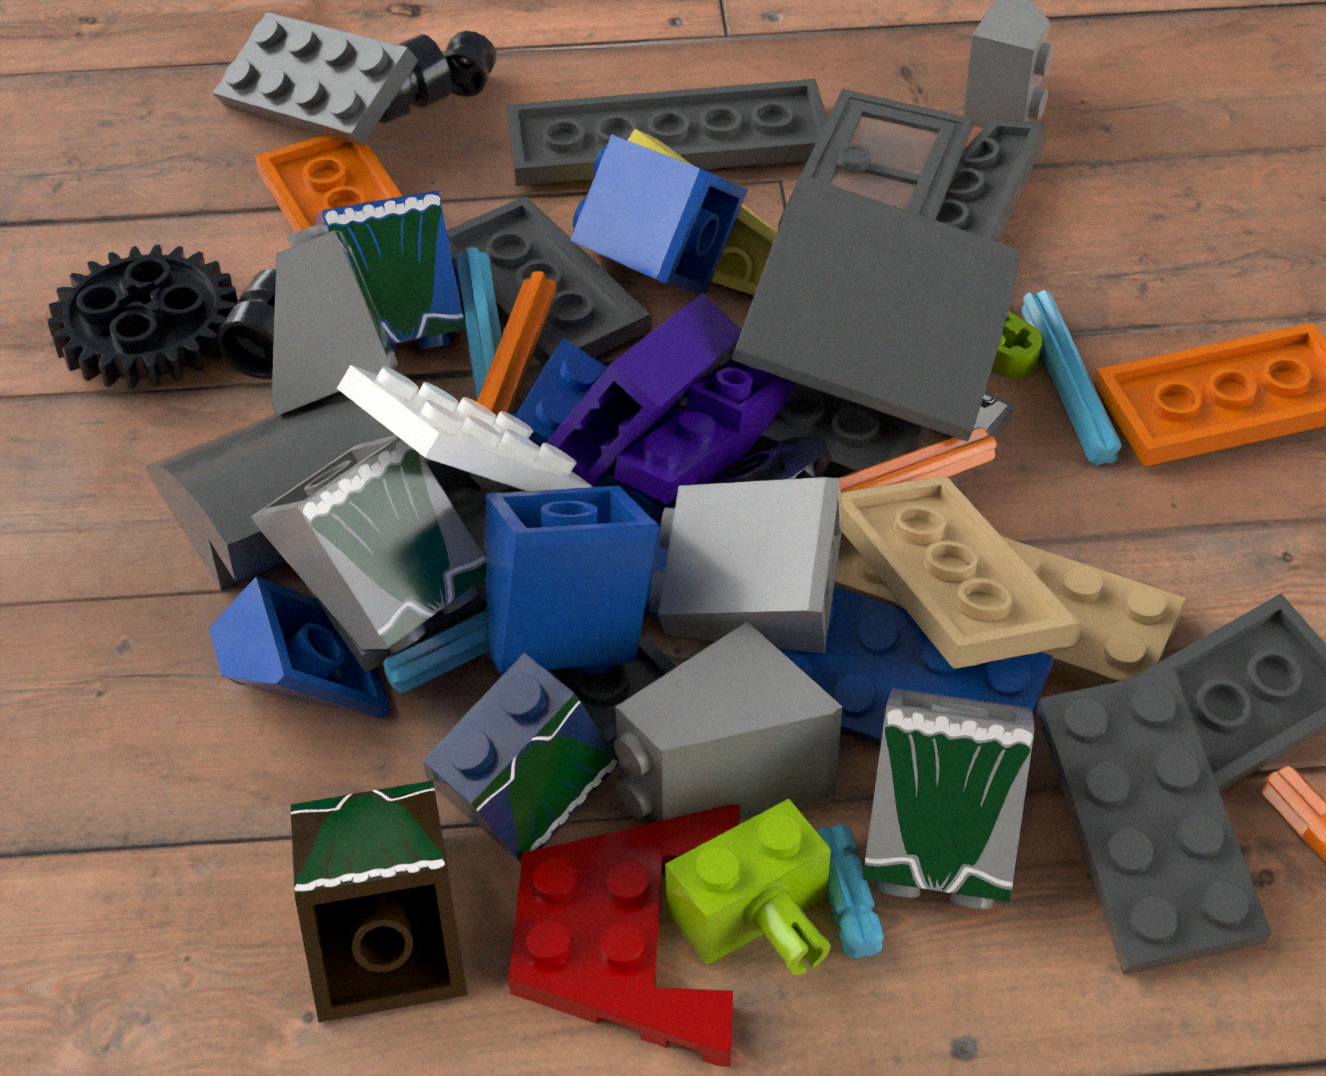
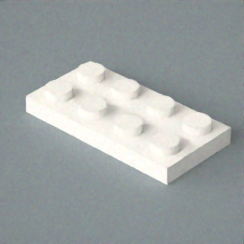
(460, 434)

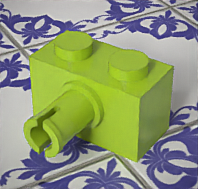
(753, 885)

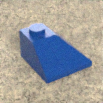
(292, 649)

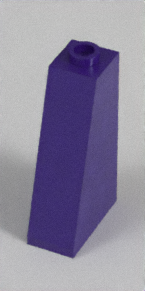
(644, 387)

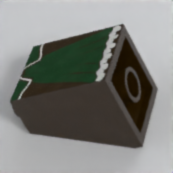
(375, 901)

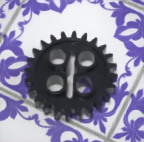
(141, 316)

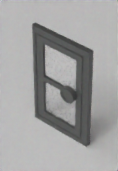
(889, 151)

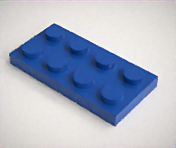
(883, 648)

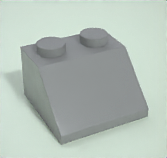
(1008, 64)

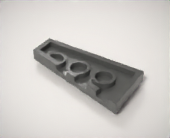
(992, 177)

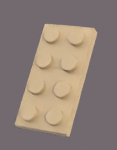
(954, 572)

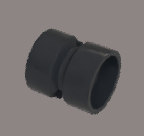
(426, 83)
(248, 330)

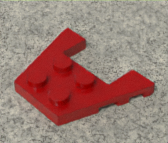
(593, 934)

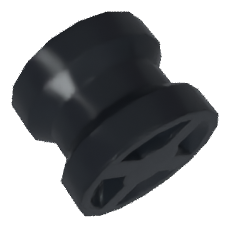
(470, 74)

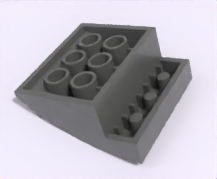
(880, 307)
(235, 475)

